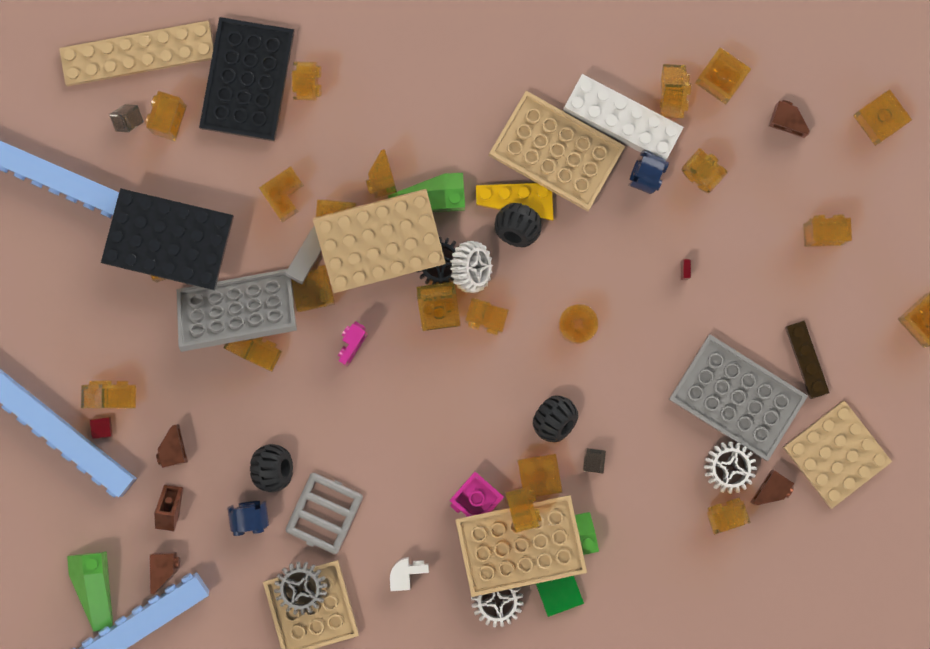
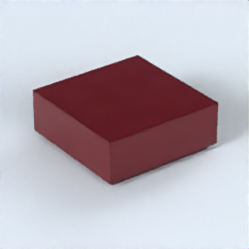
(685, 269)
(101, 428)

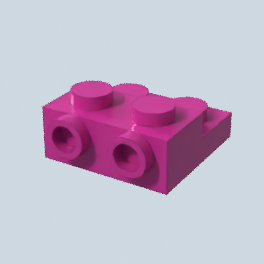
(354, 338)
(475, 497)

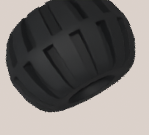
(518, 225)
(555, 418)
(271, 468)

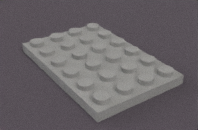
(235, 310)
(738, 397)

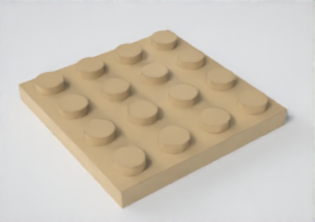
(837, 454)
(325, 625)

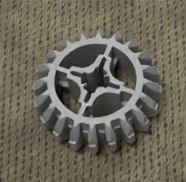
(292, 583)

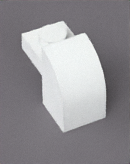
(401, 573)

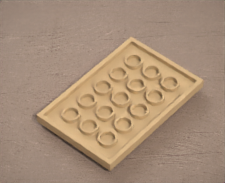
(556, 151)
(379, 240)
(504, 560)

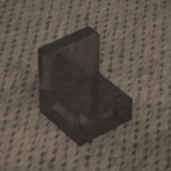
(126, 118)
(594, 460)

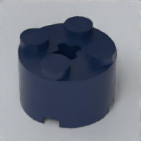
(647, 172)
(248, 517)

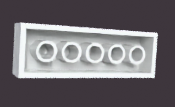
(622, 118)

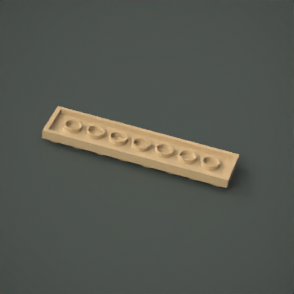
(137, 53)

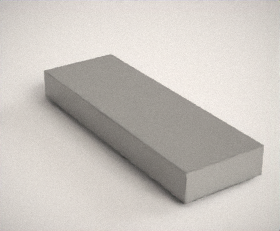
(305, 258)

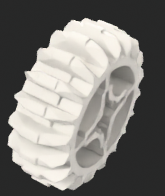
(471, 267)
(728, 475)
(500, 617)

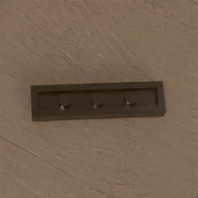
(807, 359)

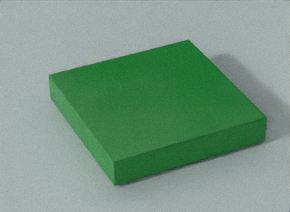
(559, 595)

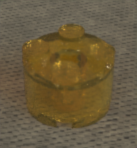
(306, 81)
(704, 170)
(589, 324)
(729, 516)

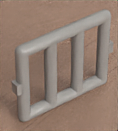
(348, 513)

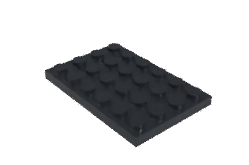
(246, 79)
(167, 239)

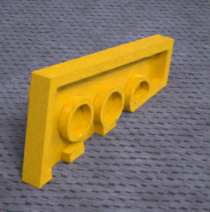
(528, 194)

